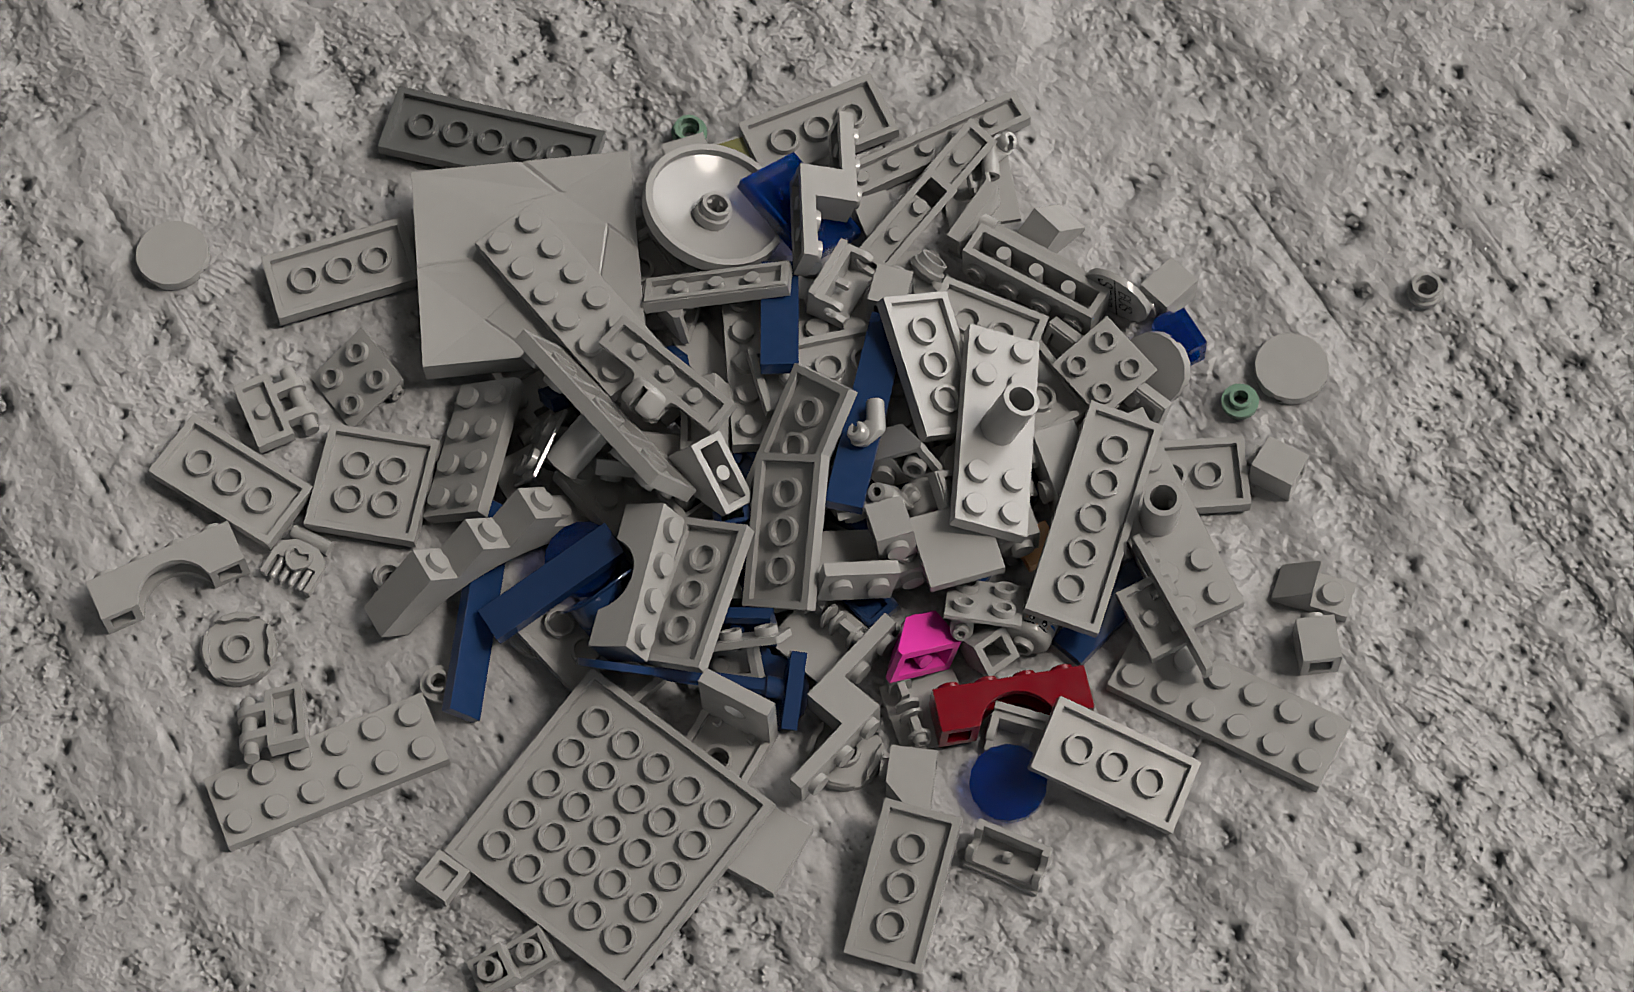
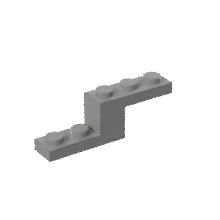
(824, 193)
(928, 194)
(844, 708)

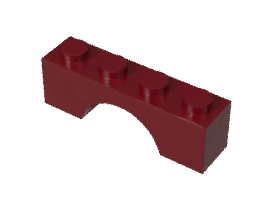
(961, 709)

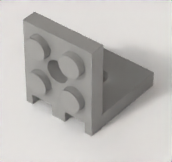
(734, 724)

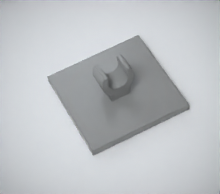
(1008, 209)

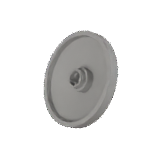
(701, 213)

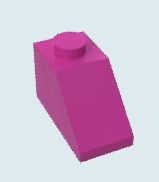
(922, 647)

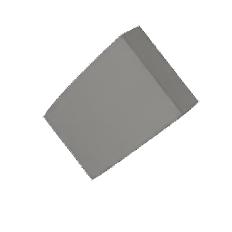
(515, 962)

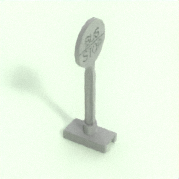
(1124, 297)

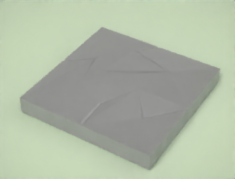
(463, 302)

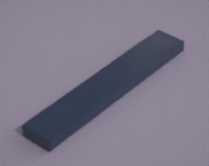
(852, 463)
(472, 645)

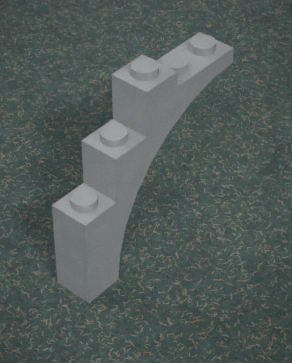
(474, 548)

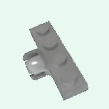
(663, 379)

